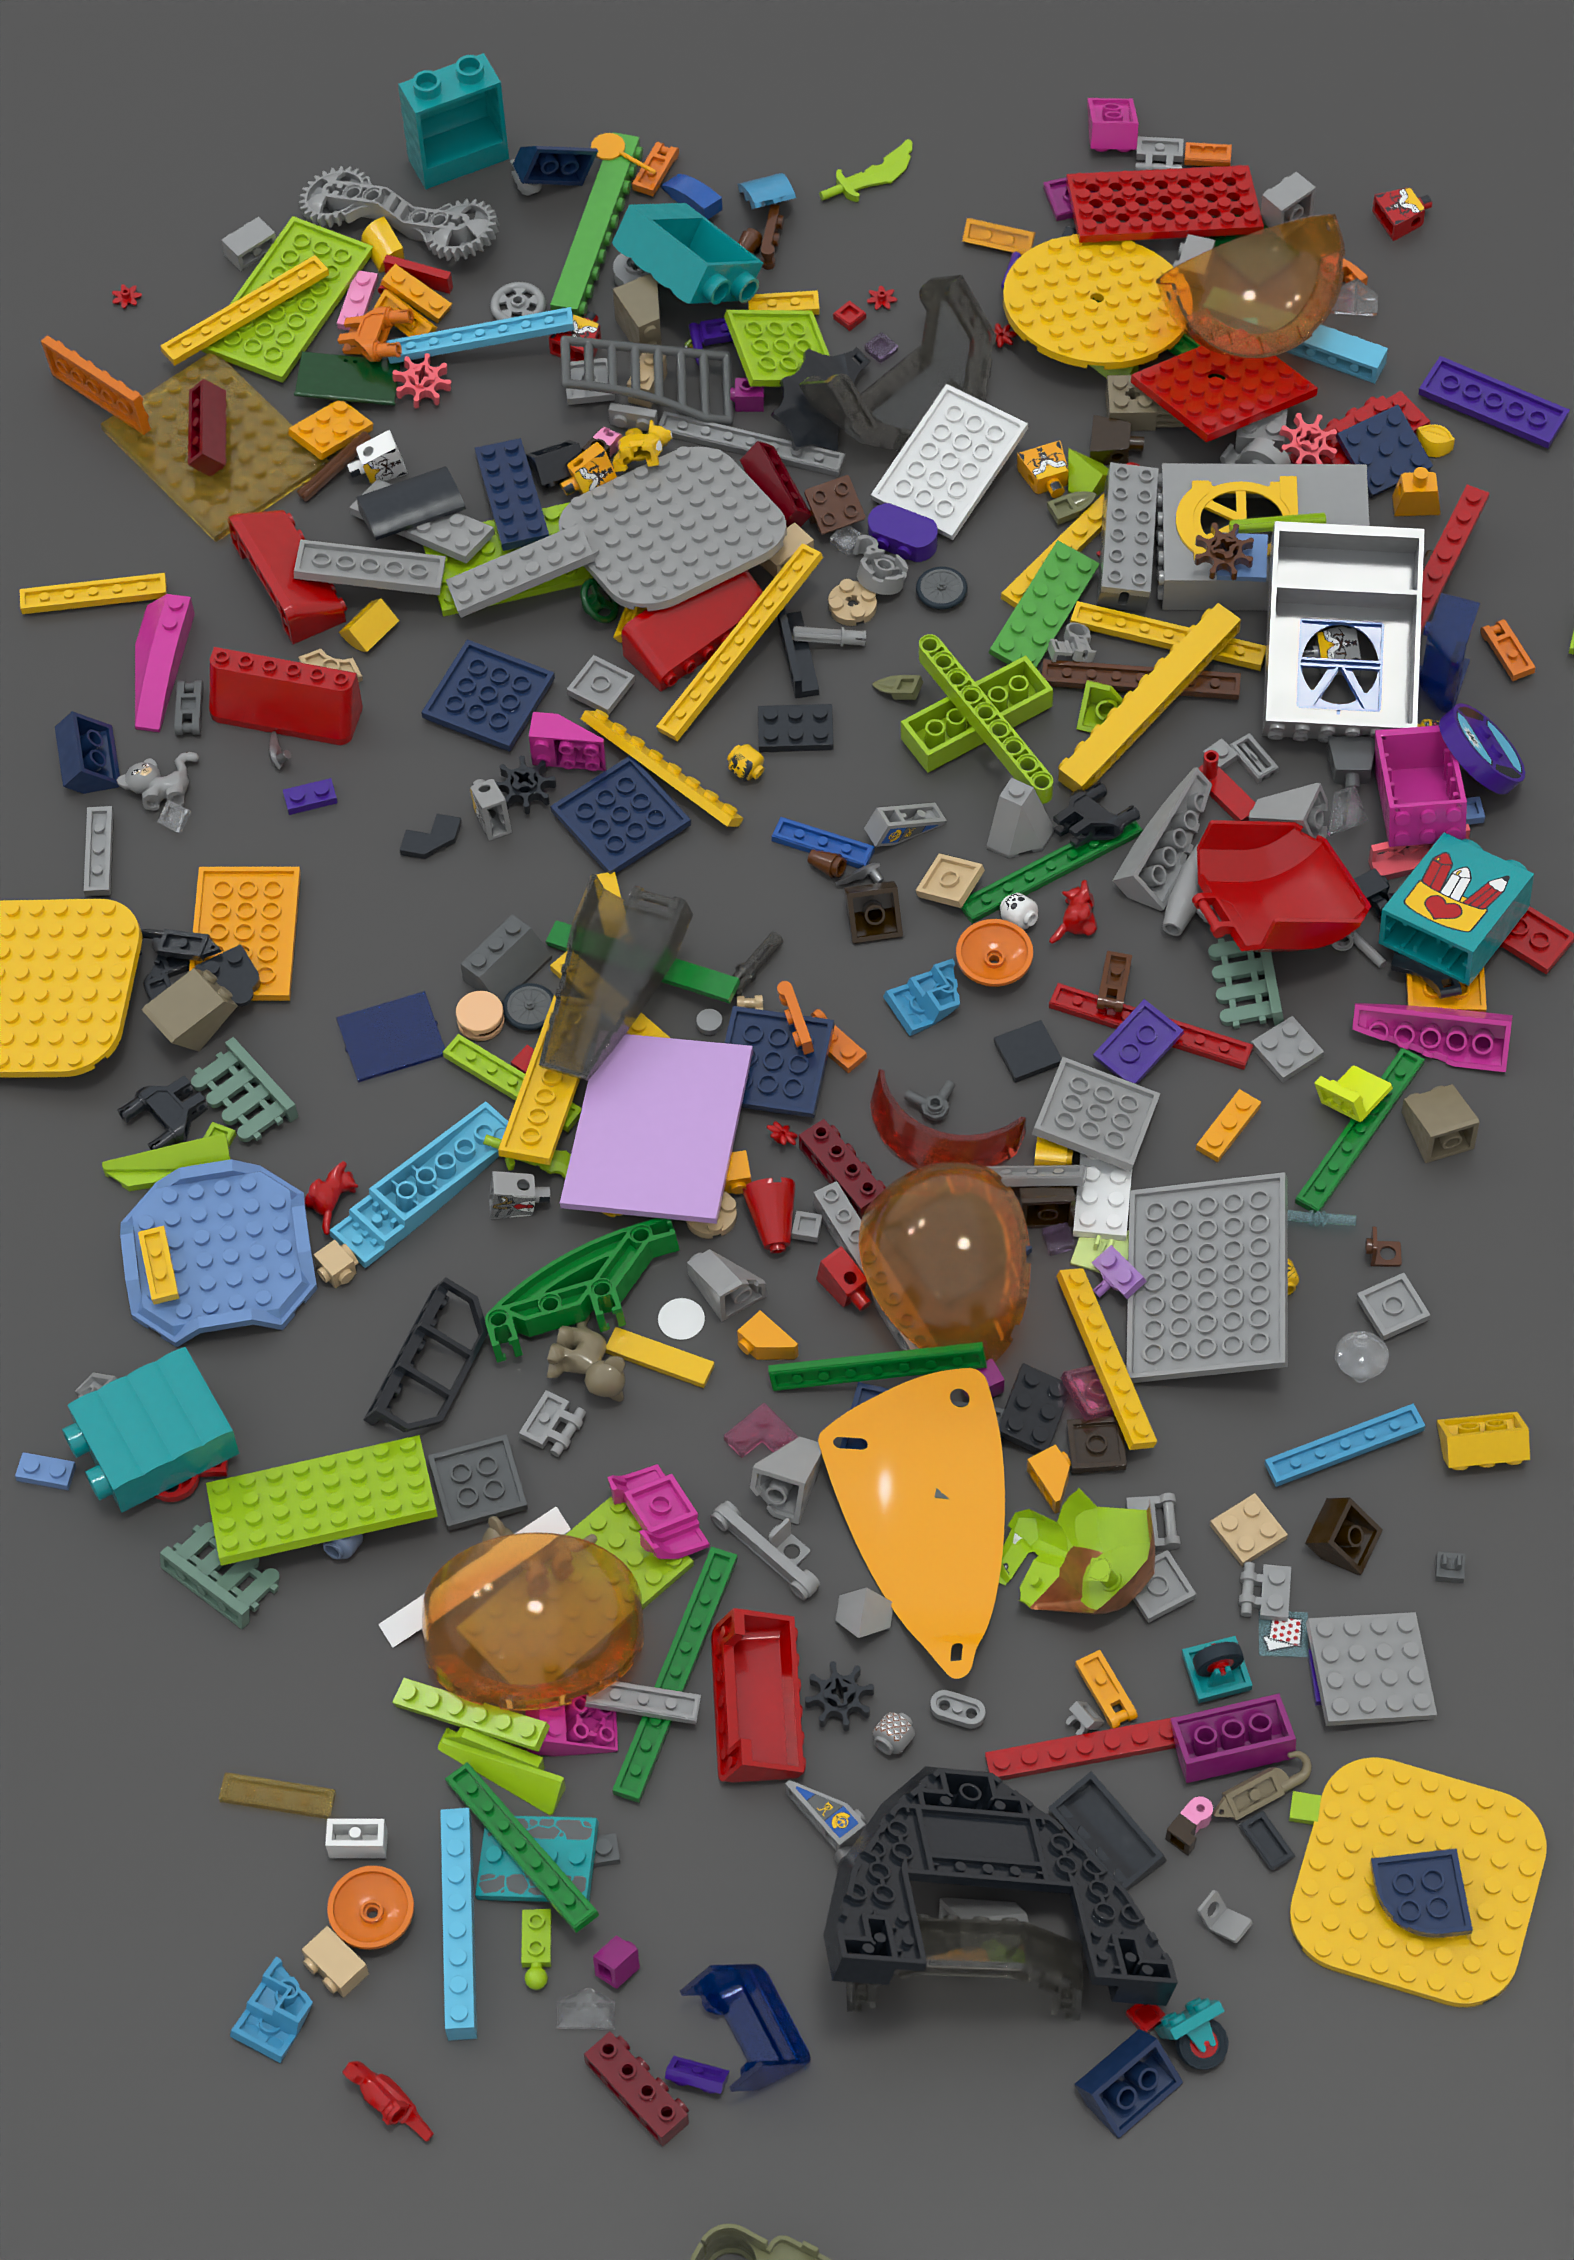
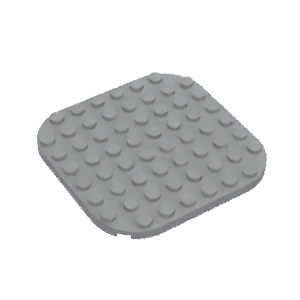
(675, 528)

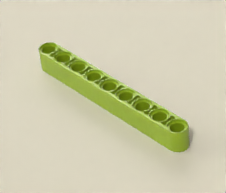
(1009, 746)

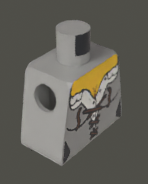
(1335, 644)
(489, 797)

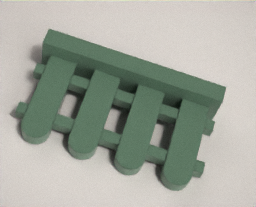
(1248, 990)
(241, 1080)
(205, 1581)

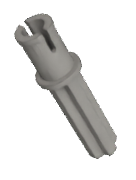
(826, 635)

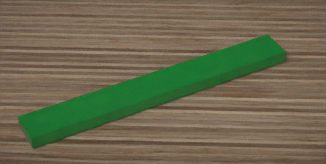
(1042, 873)
(681, 973)
(1357, 1135)
(876, 1366)
(522, 1847)

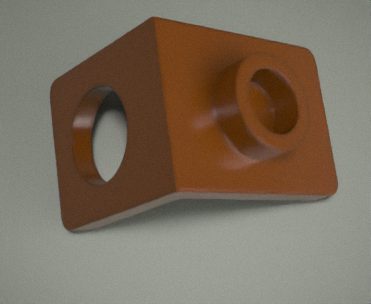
(1374, 1247)

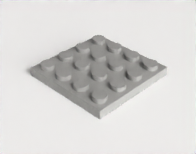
(1096, 1114)
(1371, 1669)

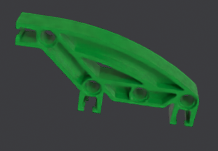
(579, 1282)

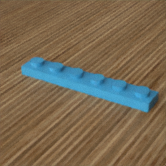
(1344, 1445)

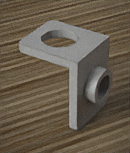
(782, 1538)
(1224, 1920)

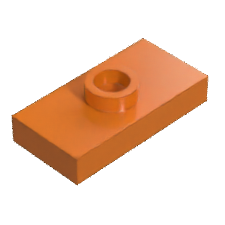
(1207, 154)

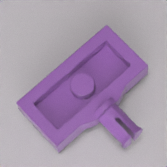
(1116, 1274)

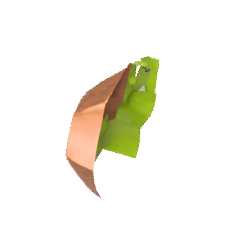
(1085, 1561)

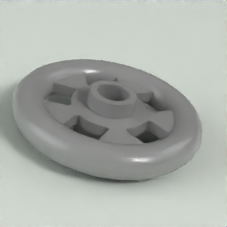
(519, 288)

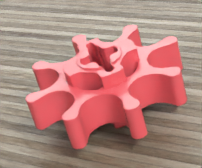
(421, 380)
(1308, 440)

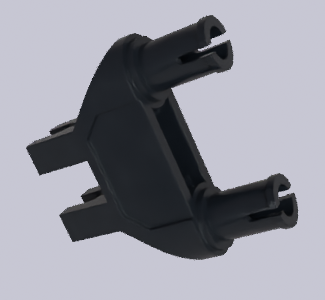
(1091, 821)
(167, 1108)

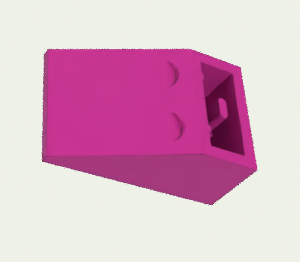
(564, 743)
(577, 1729)

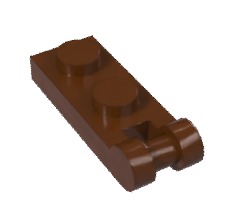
(771, 237)
(1114, 981)

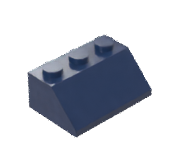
(554, 164)
(86, 754)
(1129, 2082)

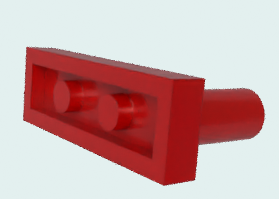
(430, 276)
(1225, 790)

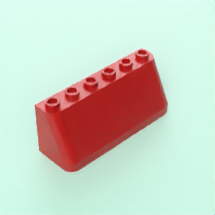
(272, 549)
(681, 637)
(283, 696)
(757, 1697)

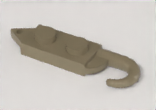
(1261, 1789)

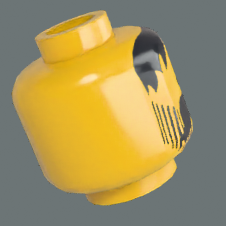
(746, 762)

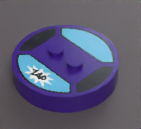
(1482, 748)

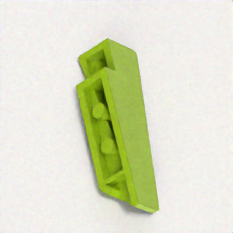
(148, 1167)

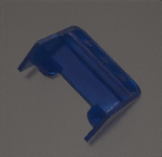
(1445, 650)
(757, 2020)

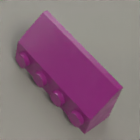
(1233, 1738)

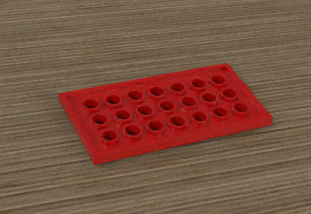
(1174, 195)

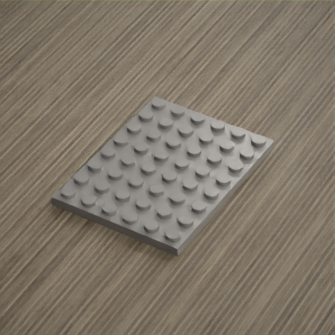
(1212, 1278)

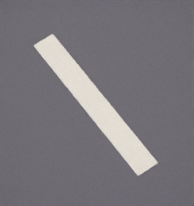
(409, 1619)

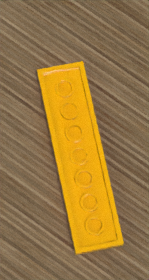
(539, 1109)

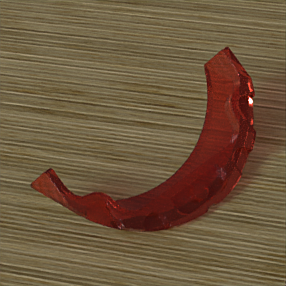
(925, 1146)

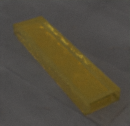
(277, 1795)

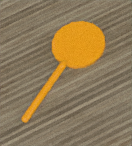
(612, 146)

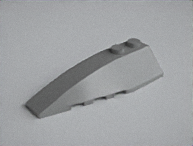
(1164, 844)

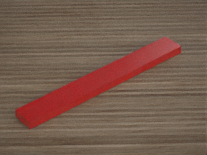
(1194, 1040)

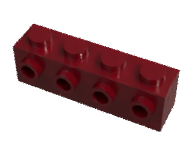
(207, 428)
(771, 476)
(839, 1163)
(636, 2088)

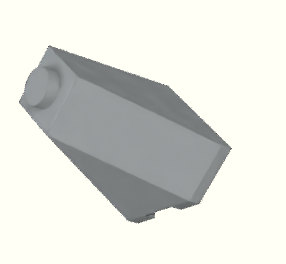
(1298, 805)
(1019, 822)
(724, 1283)
(788, 1478)
(971, 1908)

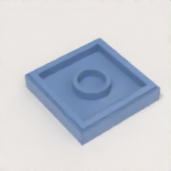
(1258, 571)

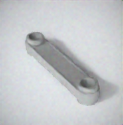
(801, 1582)

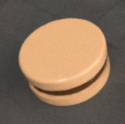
(480, 1015)

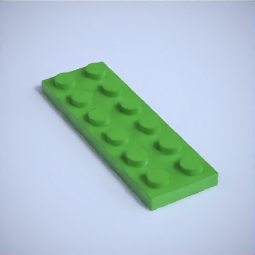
(1045, 605)

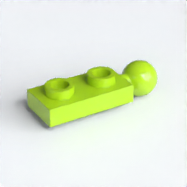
(536, 1946)

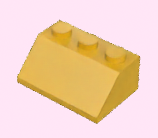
(1484, 1440)

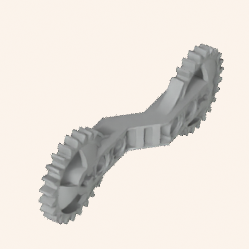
(435, 226)

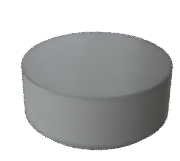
(709, 1021)

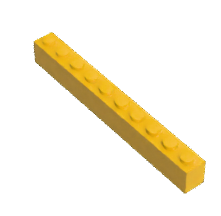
(1149, 699)

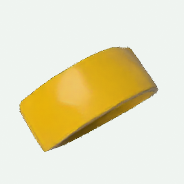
(1435, 440)

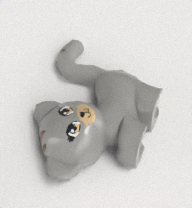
(146, 780)

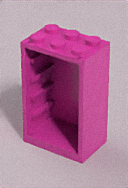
(1418, 786)

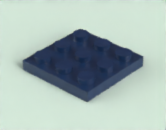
(1386, 447)

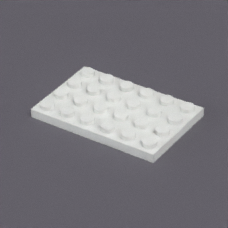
(950, 459)

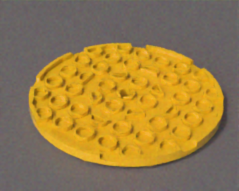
(1053, 305)

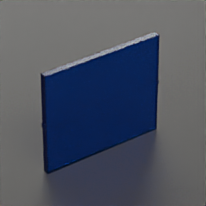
(391, 1036)

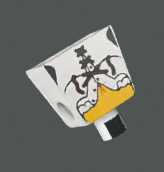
(378, 459)

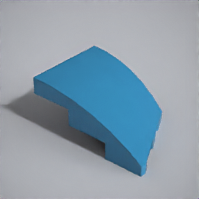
(767, 190)
(925, 998)
(273, 2014)

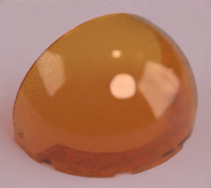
(1260, 289)
(948, 1256)
(531, 1621)

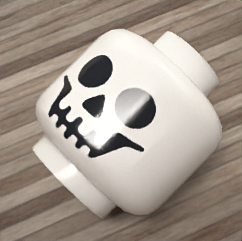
(1019, 910)

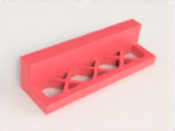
(1397, 860)

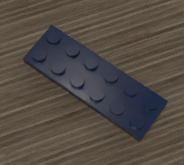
(511, 494)

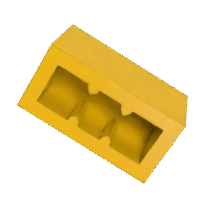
(383, 240)
(369, 625)

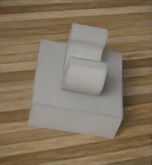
(1086, 1716)

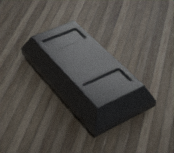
(1267, 1840)

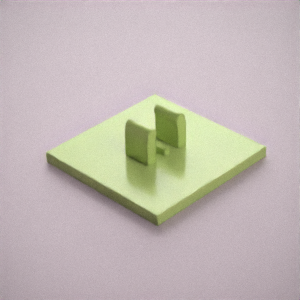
(1090, 1248)

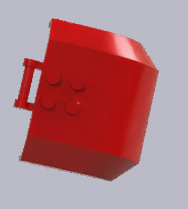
(1275, 887)

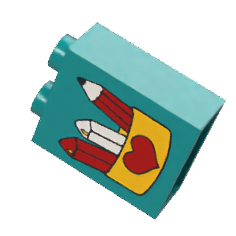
(1456, 908)

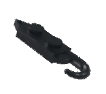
(181, 944)

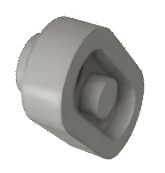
(959, 1707)

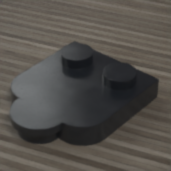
(234, 973)

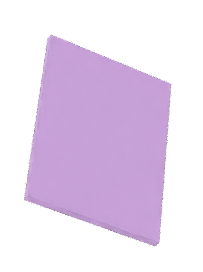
(658, 1129)

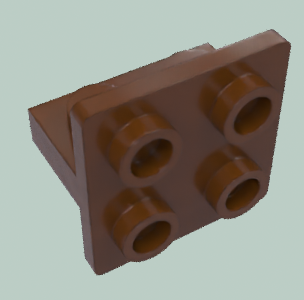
(834, 505)

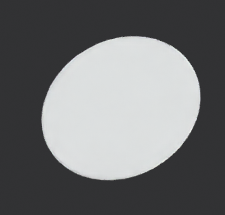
(681, 1318)

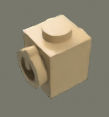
(336, 1263)

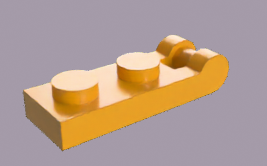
(1105, 1688)

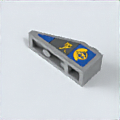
(903, 822)
(830, 1816)

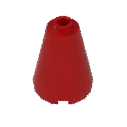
(772, 1211)

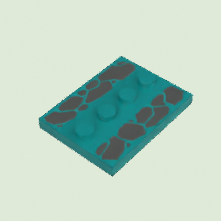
(565, 1839)

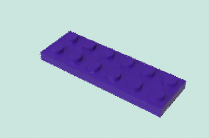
(1494, 402)

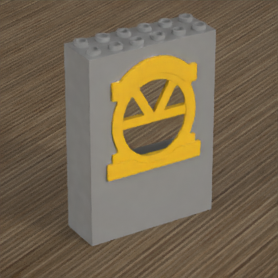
(1190, 488)

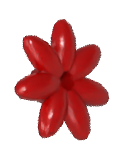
(126, 295)
(881, 298)
(1004, 335)
(782, 1134)

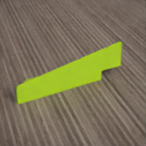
(506, 1766)

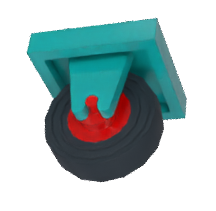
(1217, 1669)
(1198, 2037)

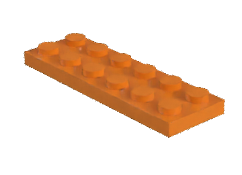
(96, 385)

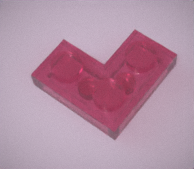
(759, 1427)

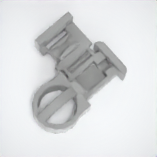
(1073, 644)

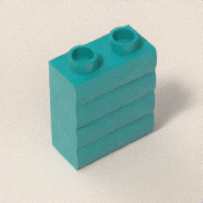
(454, 120)
(687, 253)
(150, 1430)

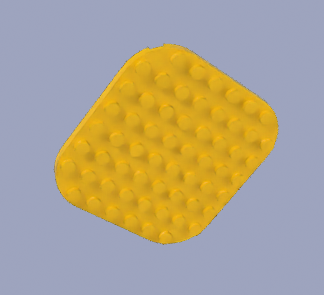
(64, 983)
(1398, 1810)

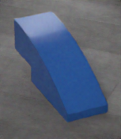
(694, 193)

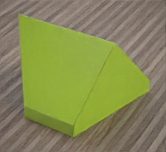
(1085, 473)
(1096, 704)

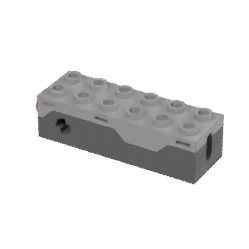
(1127, 537)

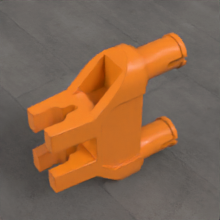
(370, 333)

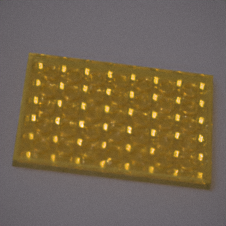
(260, 455)

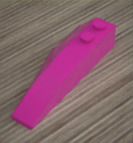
(158, 657)
(1445, 1034)

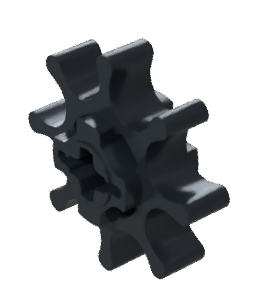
(525, 784)
(829, 1699)

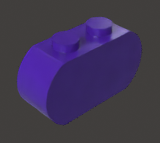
(903, 532)

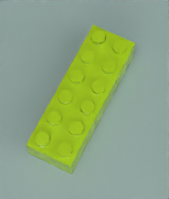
(944, 733)

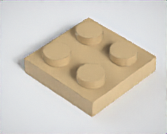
(950, 880)
(1248, 1529)

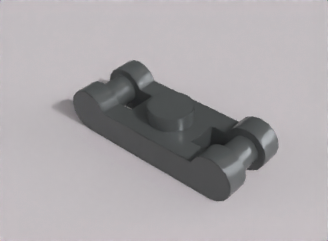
(188, 707)

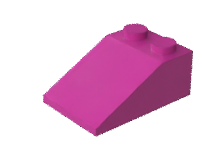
(1112, 124)

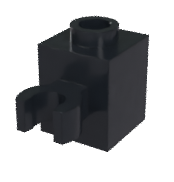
(1375, 889)

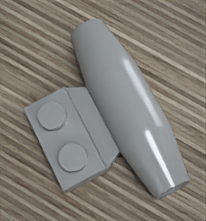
(1179, 904)

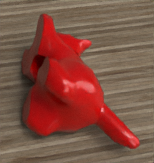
(1078, 916)
(325, 1194)

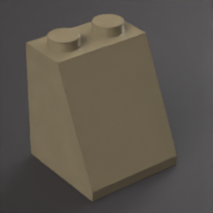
(638, 310)
(191, 1009)
(1440, 1122)

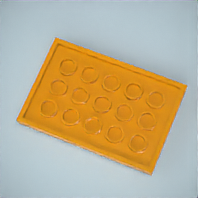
(252, 910)

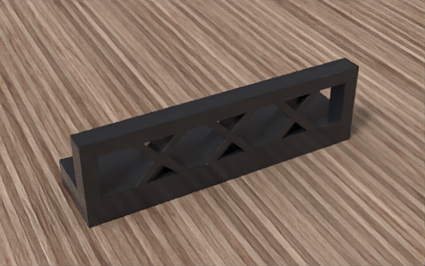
(797, 656)

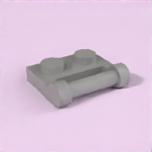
(1166, 1502)

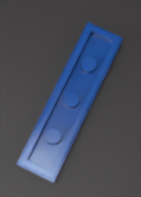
(808, 838)

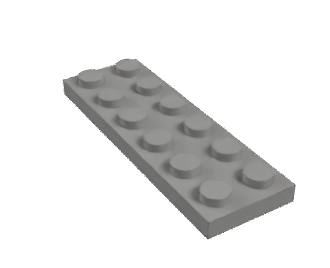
(451, 535)
(369, 567)
(520, 570)

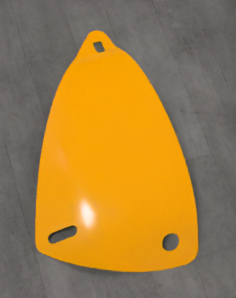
(924, 1551)

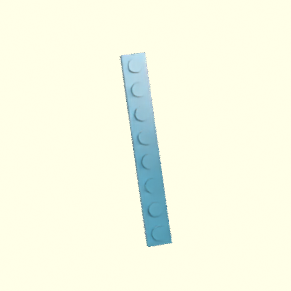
(485, 334)

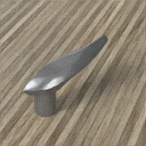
(276, 755)
(868, 870)

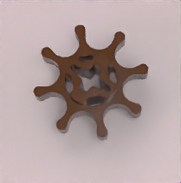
(1224, 551)

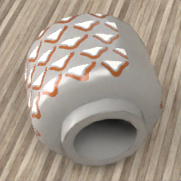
(893, 1733)

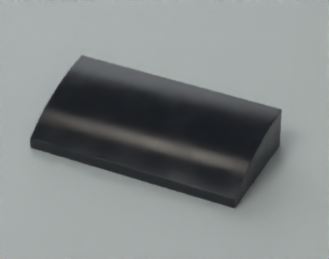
(410, 503)
(1107, 1831)

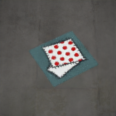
(1283, 1637)

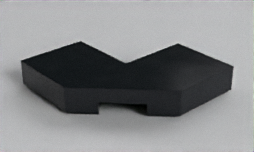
(424, 844)
(163, 969)

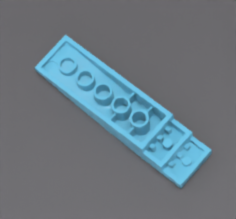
(420, 1186)

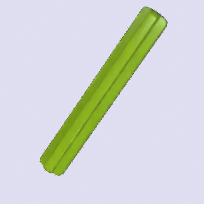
(1266, 524)

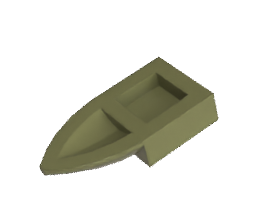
(1069, 506)
(900, 686)

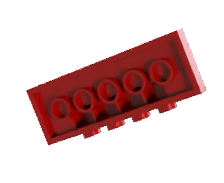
(1371, 408)

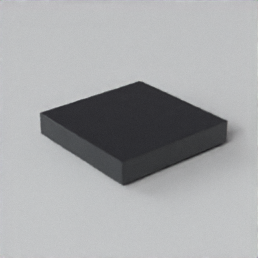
(1028, 1051)

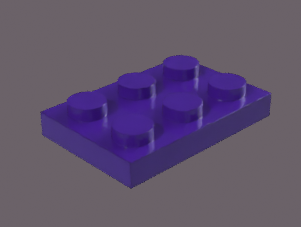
(1138, 1043)

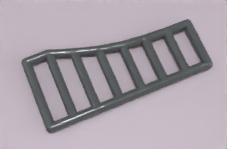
(635, 389)

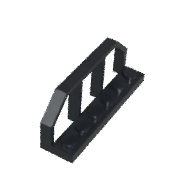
(414, 1344)

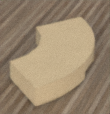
(319, 658)

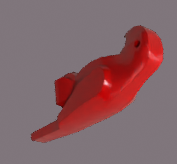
(387, 2098)

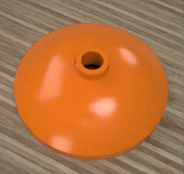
(998, 942)
(368, 1891)

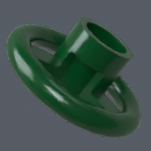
(596, 601)

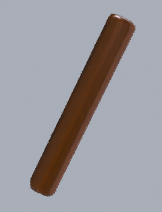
(332, 467)

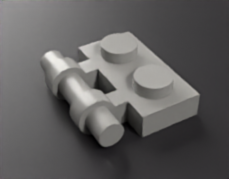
(1159, 149)
(544, 1420)
(1274, 1592)

